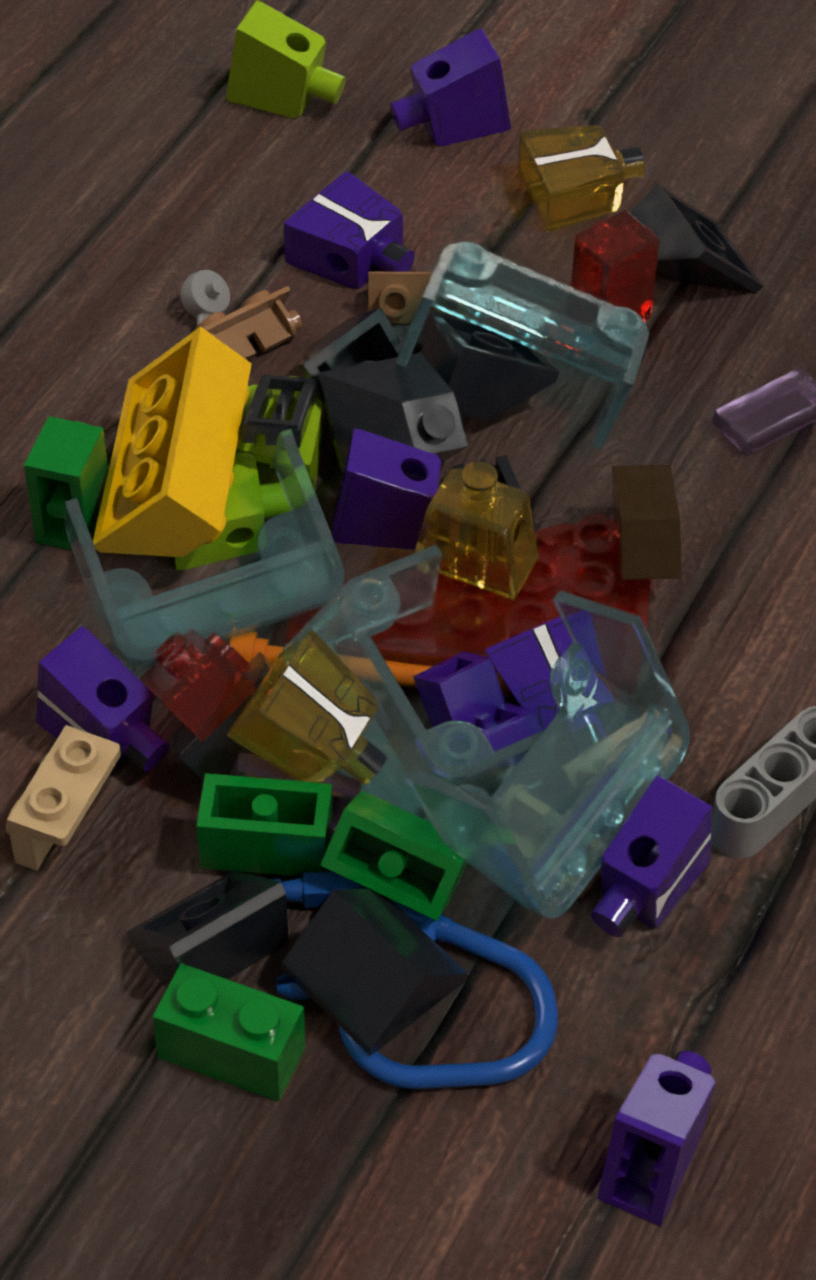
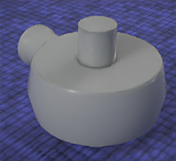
(204, 294)

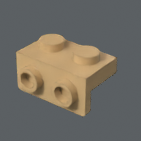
(59, 794)

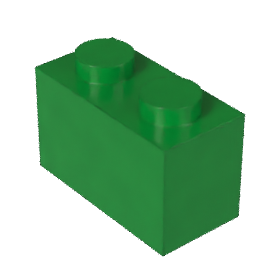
(63, 466)
(264, 825)
(394, 855)
(229, 1032)

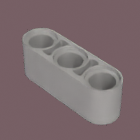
(767, 790)

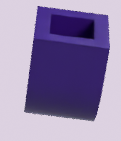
(470, 692)

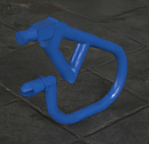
(314, 891)

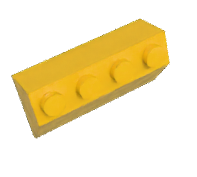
(175, 451)

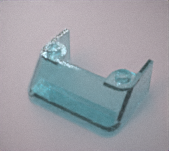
(538, 315)
(295, 576)
(448, 751)
(582, 775)

